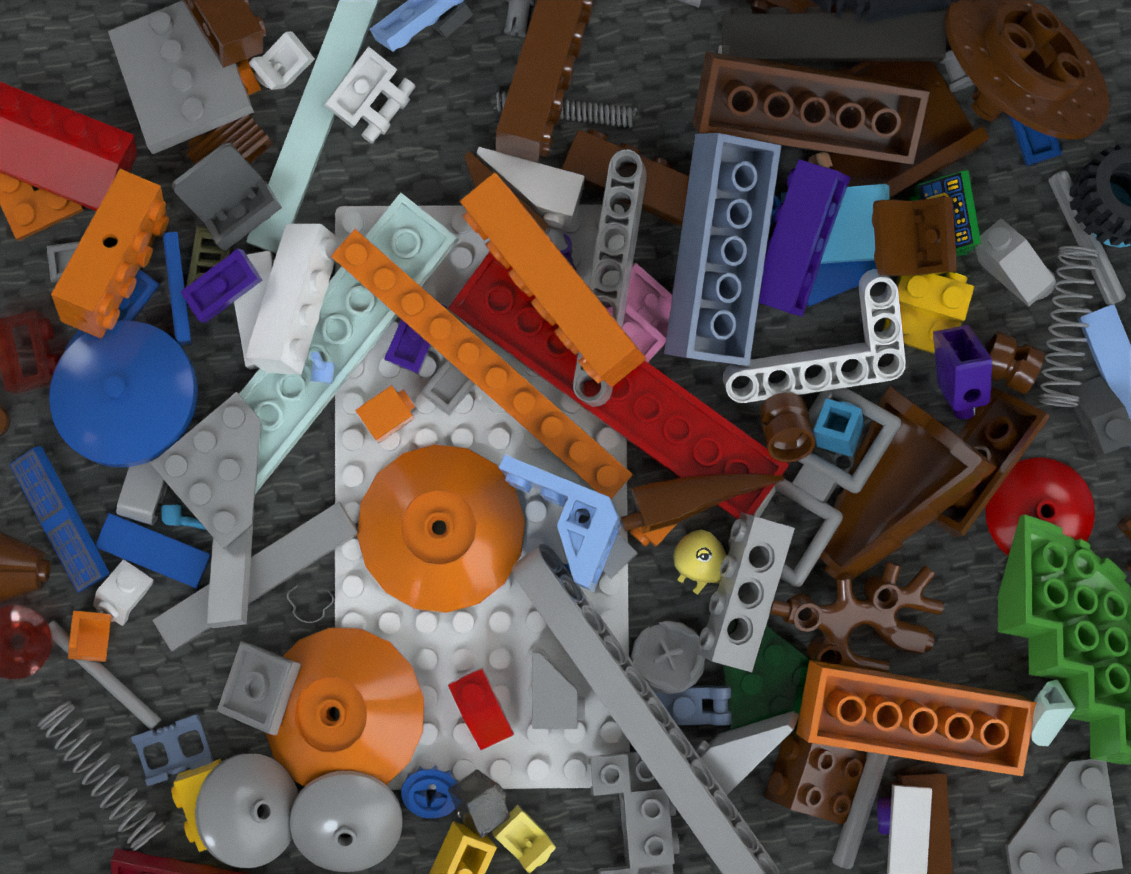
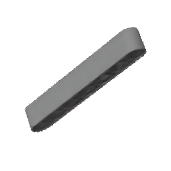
(618, 260)

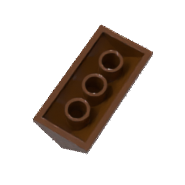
(1002, 435)

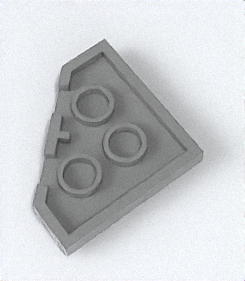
(217, 469)
(1069, 826)

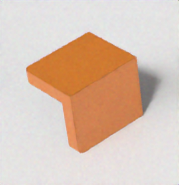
(89, 636)

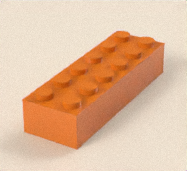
(546, 273)
(915, 718)

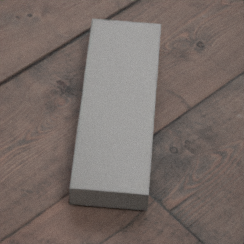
(230, 582)

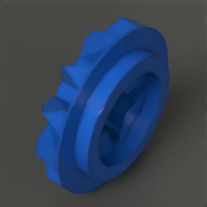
(415, 793)

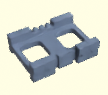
(170, 738)

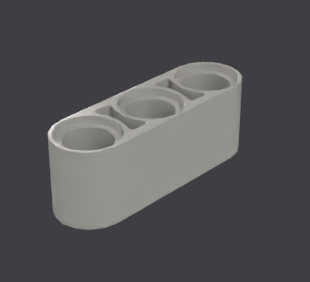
(141, 493)

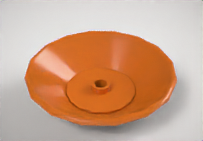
(480, 534)
(376, 703)

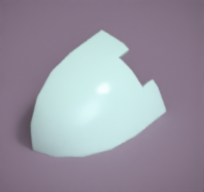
(1050, 713)

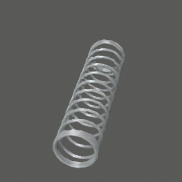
(1078, 253)
(68, 708)

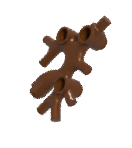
(878, 610)

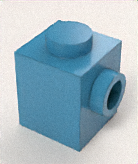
(839, 427)

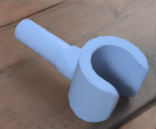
(321, 370)

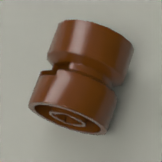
(1014, 363)
(787, 427)

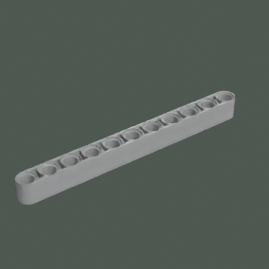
(640, 715)

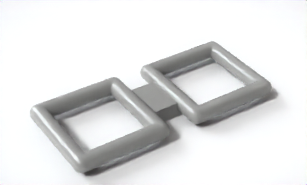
(819, 479)

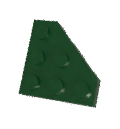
(772, 686)

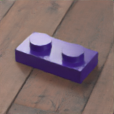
(221, 286)
(408, 348)

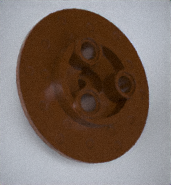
(1027, 67)

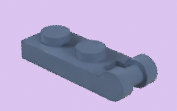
(687, 705)

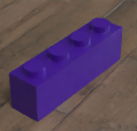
(801, 236)

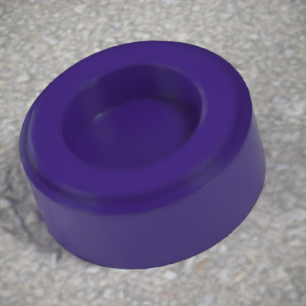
(883, 814)

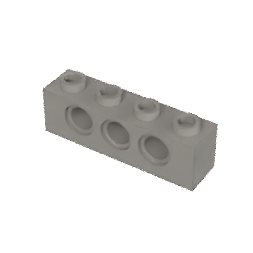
(752, 610)

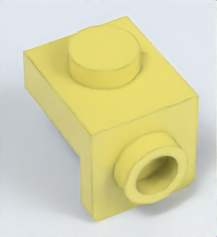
(524, 839)

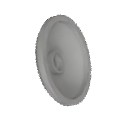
(351, 805)
(229, 806)

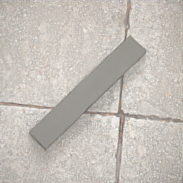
(267, 571)

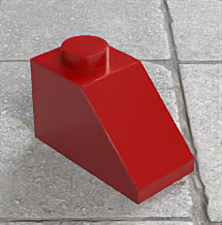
(481, 708)

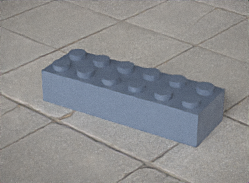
(722, 248)

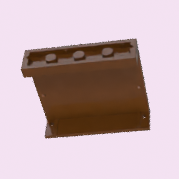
(943, 137)

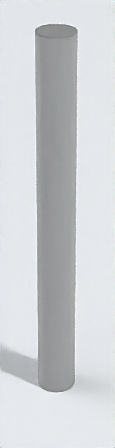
(108, 681)

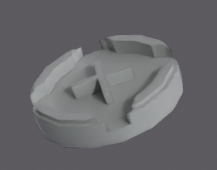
(668, 657)

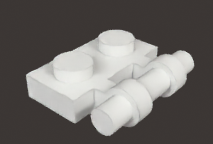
(361, 87)

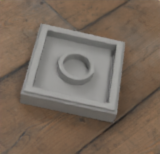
(258, 687)

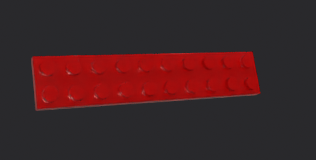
(643, 405)

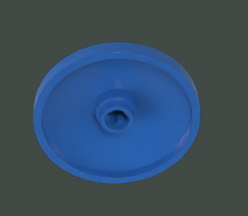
(123, 394)

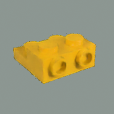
(931, 305)

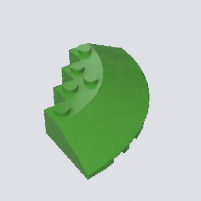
(1075, 626)

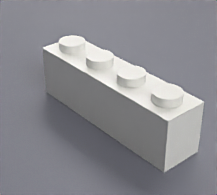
(293, 299)

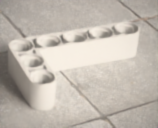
(832, 358)

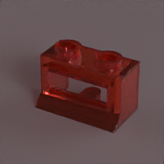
(40, 333)

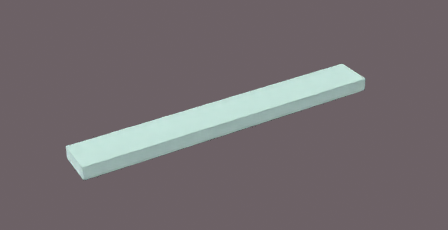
(313, 119)

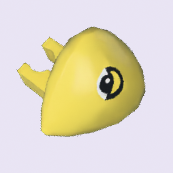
(699, 558)

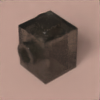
(479, 803)

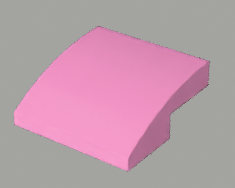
(646, 312)

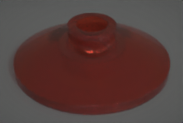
(37, 642)

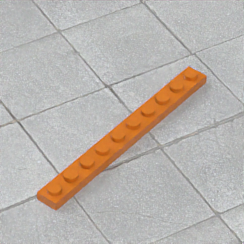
(481, 364)

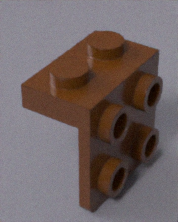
(914, 237)
(815, 778)

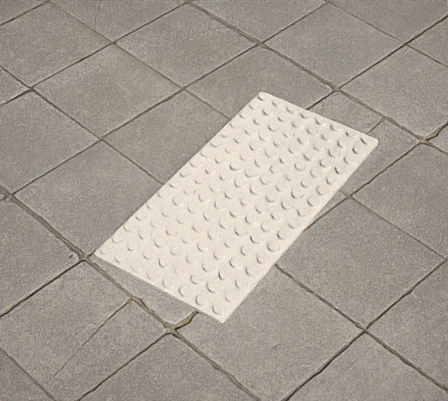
(506, 624)

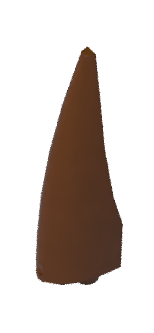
(675, 500)

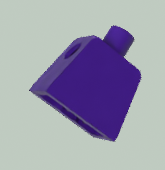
(962, 370)

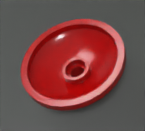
(1028, 489)

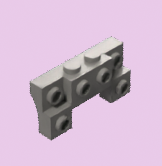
(644, 813)

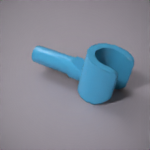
(173, 516)

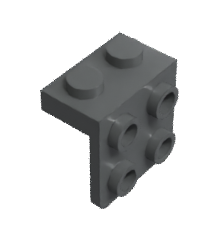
(227, 195)

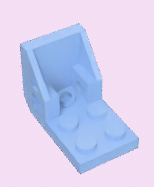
(586, 543)

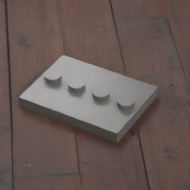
(176, 78)

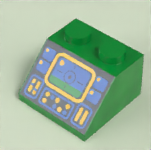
(965, 219)

